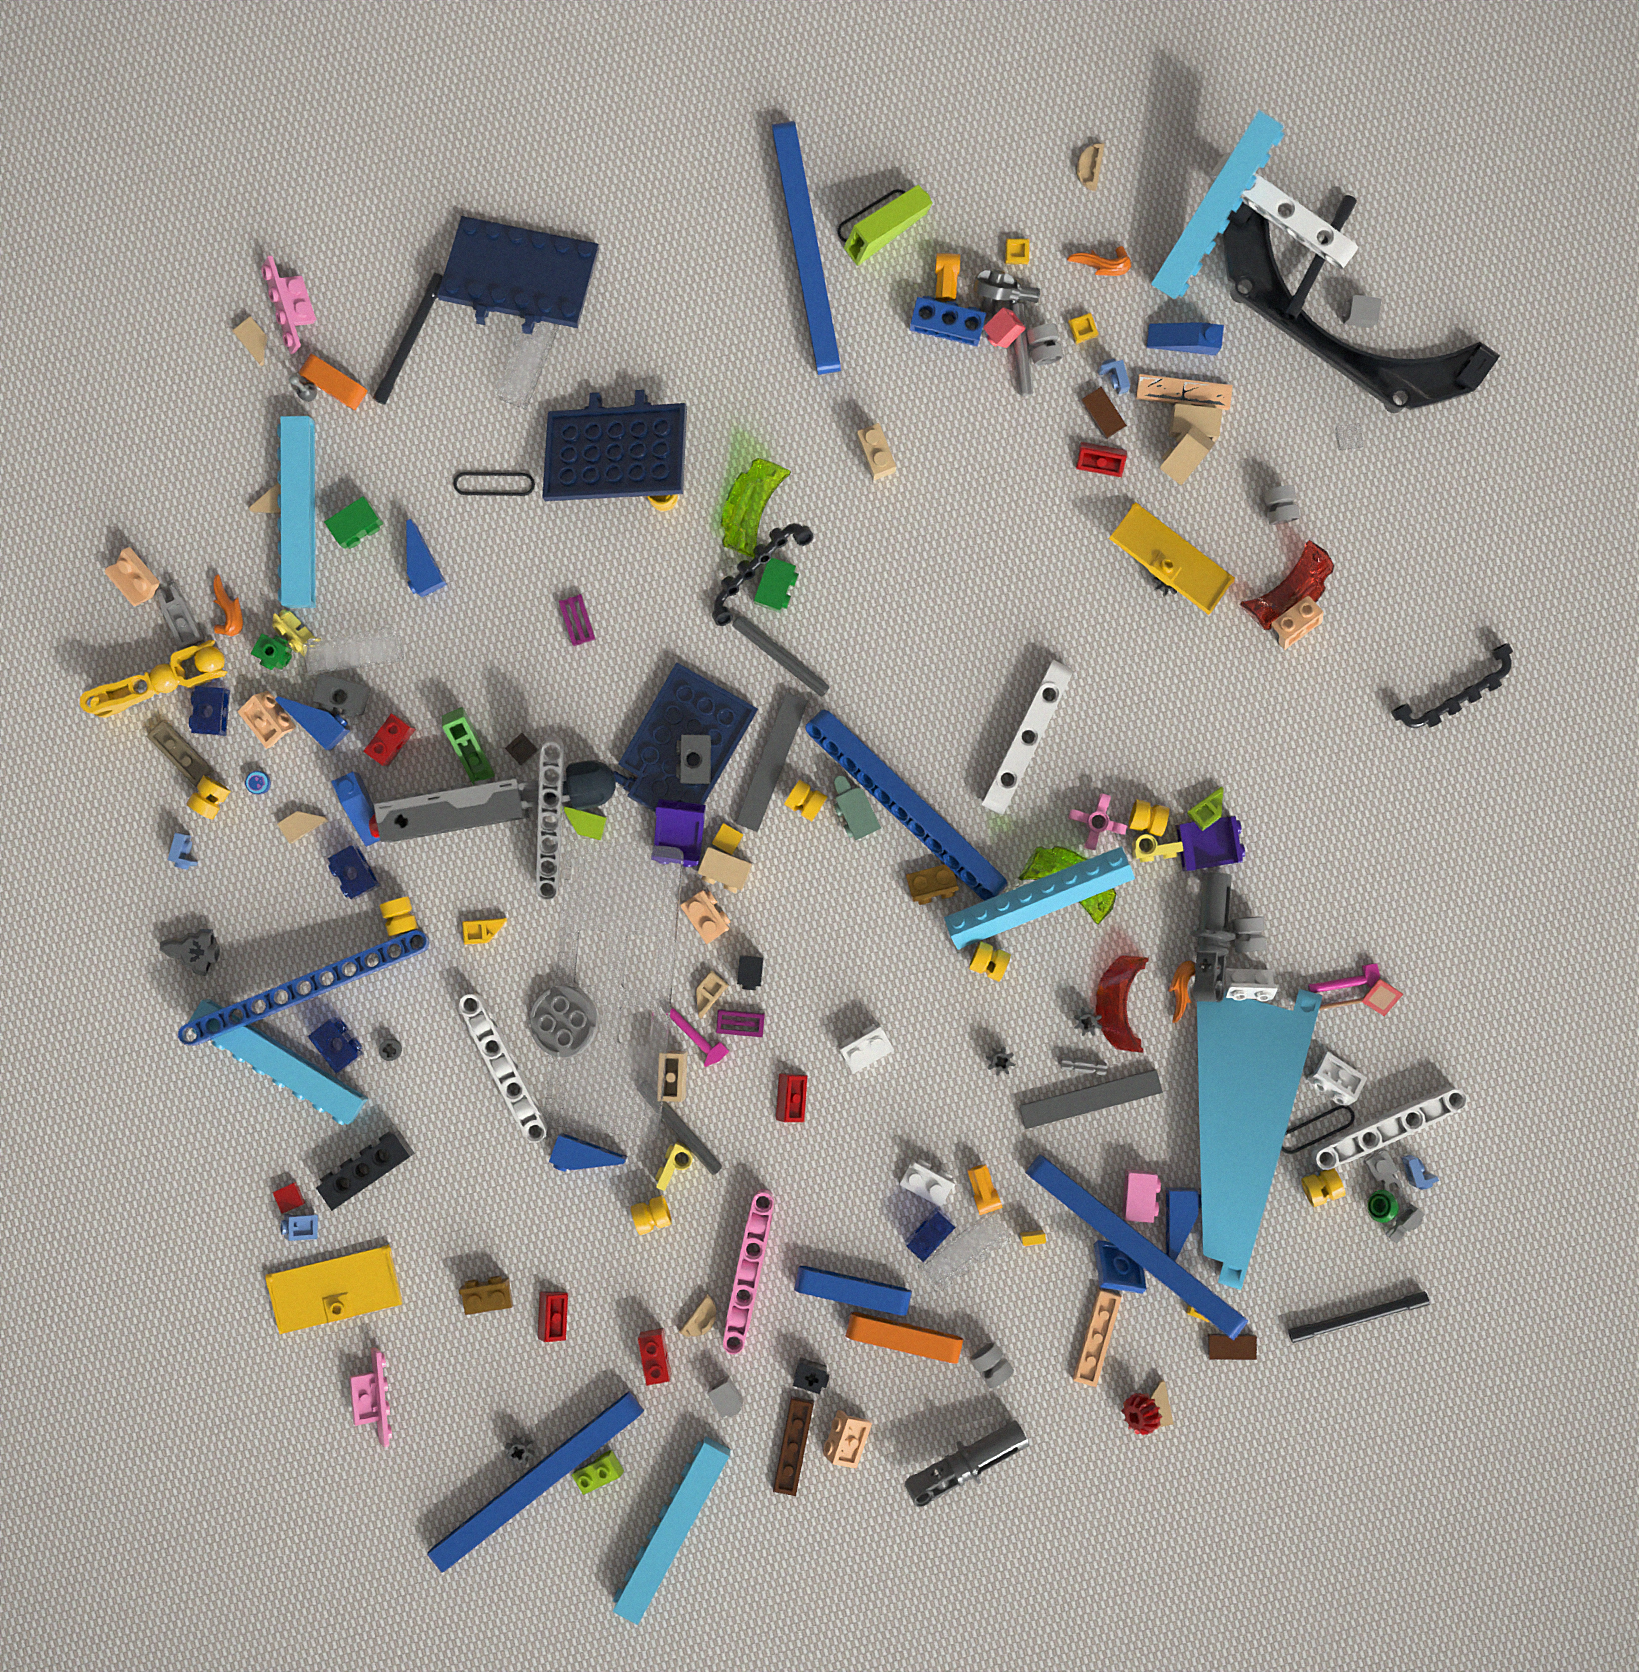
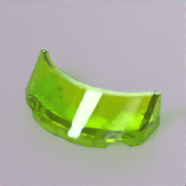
(747, 502)
(1049, 861)

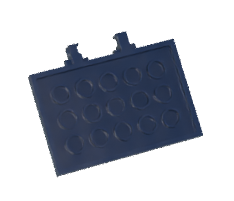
(518, 273)
(615, 450)

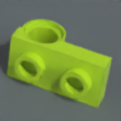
(598, 1473)

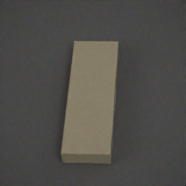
(179, 752)

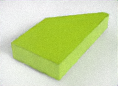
(1207, 810)
(586, 823)

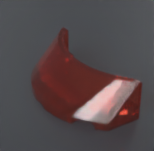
(1304, 580)
(1112, 1002)

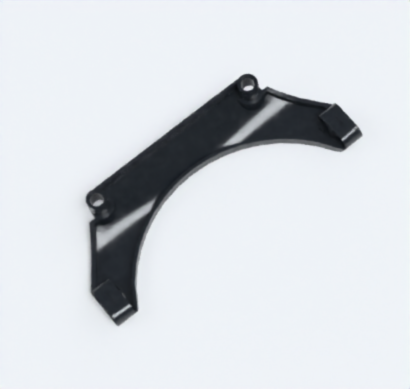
(1415, 381)

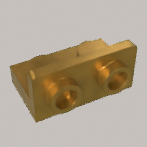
(932, 883)
(486, 1296)

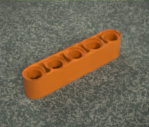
(904, 1337)

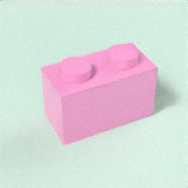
(1140, 1196)

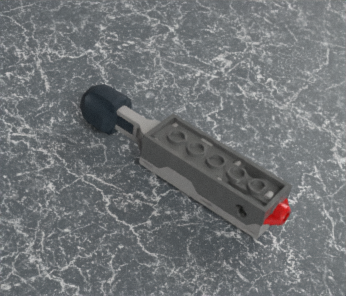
(486, 803)

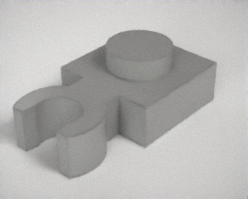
(1382, 1168)
(1408, 1221)

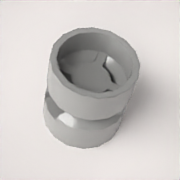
(1044, 336)
(1281, 505)
(1251, 926)
(994, 1368)

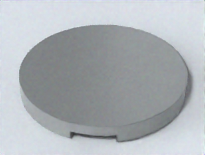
(563, 1021)

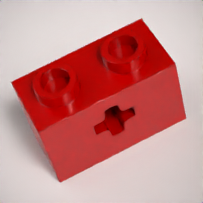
(389, 740)
(654, 1356)

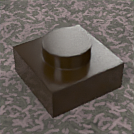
(521, 749)

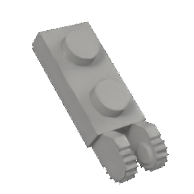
(179, 617)

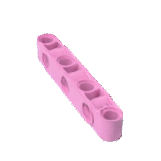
(748, 1272)

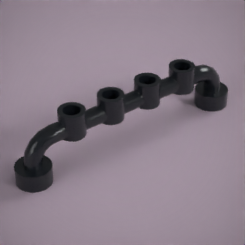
(801, 535)
(1470, 694)

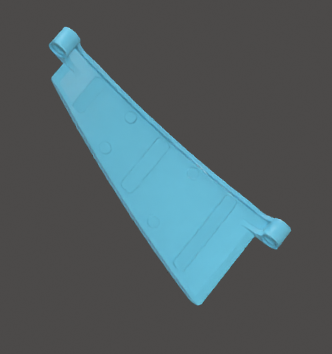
(1247, 1088)

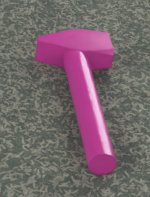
(1369, 977)
(714, 1054)

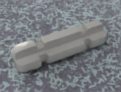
(1083, 1065)

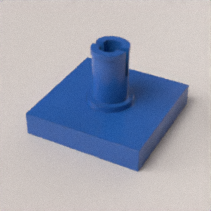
(1117, 1269)

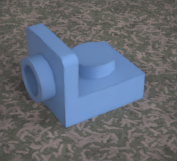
(1119, 375)
(180, 848)
(1414, 1170)
(299, 1227)

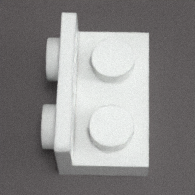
(1249, 984)
(865, 1048)
(1337, 1080)
(927, 1182)

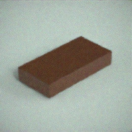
(1103, 413)
(1224, 1348)

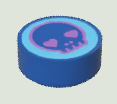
(258, 782)

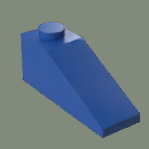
(1186, 337)
(421, 567)
(321, 725)
(356, 804)
(577, 1154)
(1181, 1214)

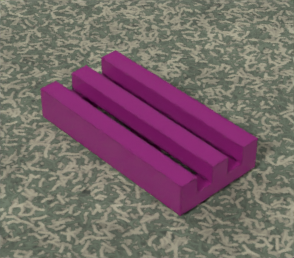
(571, 601)
(760, 1024)

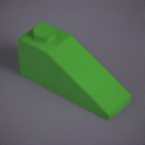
(467, 745)

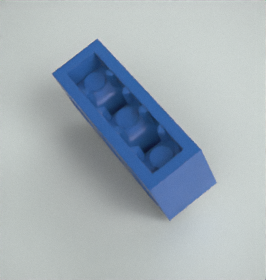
(955, 331)

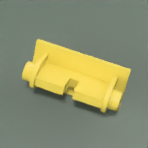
(286, 624)

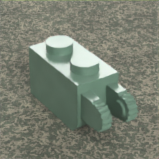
(855, 809)

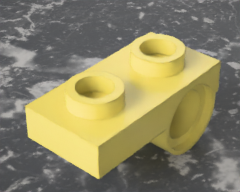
(1168, 850)
(664, 1174)

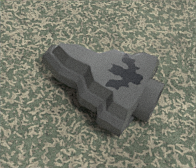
(193, 950)

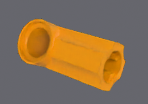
(947, 270)
(985, 1194)

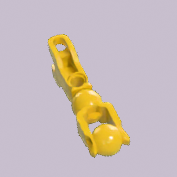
(163, 678)

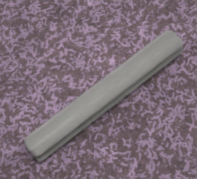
(1022, 354)

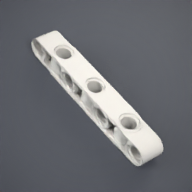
(1300, 222)
(1019, 752)
(503, 1067)
(1388, 1127)

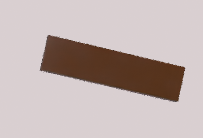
(793, 1446)

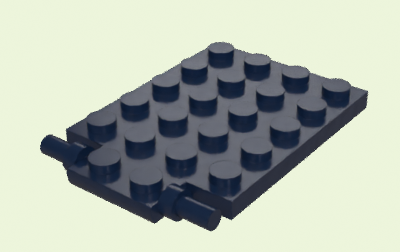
(683, 707)

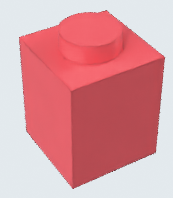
(1003, 328)

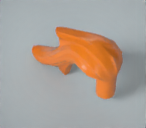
(1104, 266)
(232, 611)
(1180, 986)

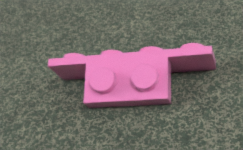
(290, 301)
(369, 1397)

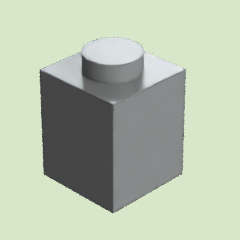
(1361, 311)
(725, 1397)

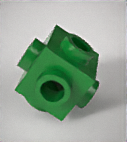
(272, 652)

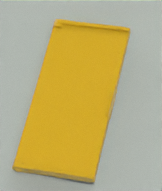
(1172, 558)
(334, 1289)

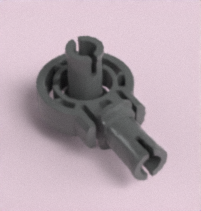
(1001, 286)

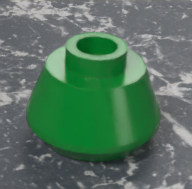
(1382, 1206)

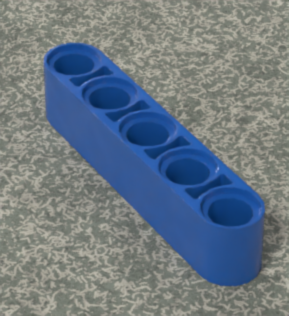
(852, 1290)

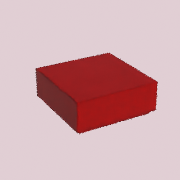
(288, 1197)

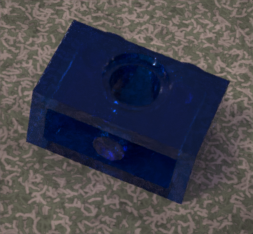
(217, 722)
(365, 879)
(323, 1041)
(930, 1234)

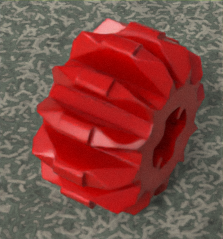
(1141, 1413)

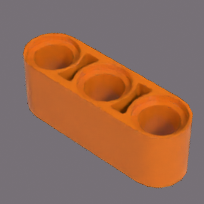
(332, 382)

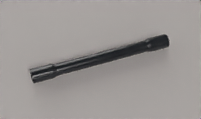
(1298, 300)
(387, 383)
(1310, 1330)

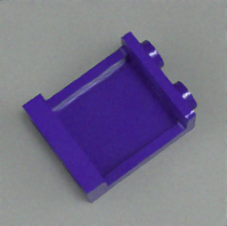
(681, 827)
(1211, 847)

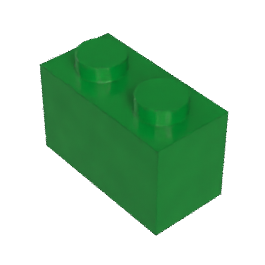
(354, 523)
(775, 585)

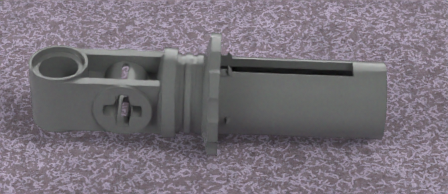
(1212, 937)
(965, 1464)

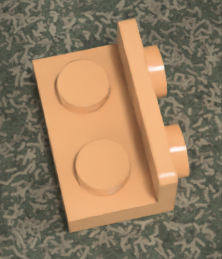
(132, 577)
(1297, 621)
(266, 718)
(705, 916)
(846, 1440)

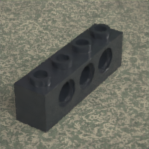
(331, 1188)

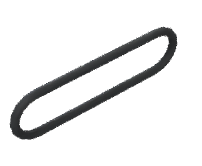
(865, 209)
(494, 493)
(1324, 1136)

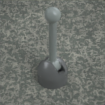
(303, 389)

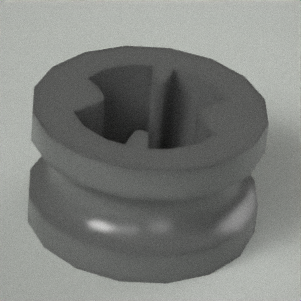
(385, 1055)

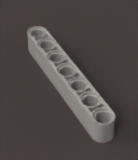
(553, 808)

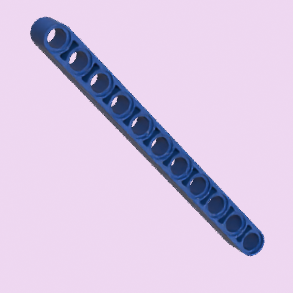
(806, 247)
(906, 805)
(292, 988)
(1137, 1247)
(535, 1482)

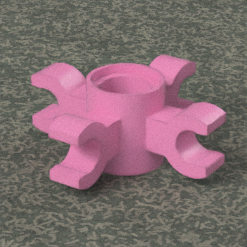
(1102, 805)

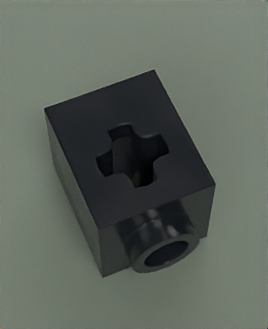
(750, 972)
(804, 1369)

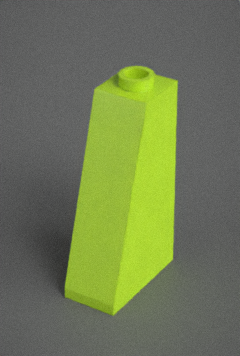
(886, 224)

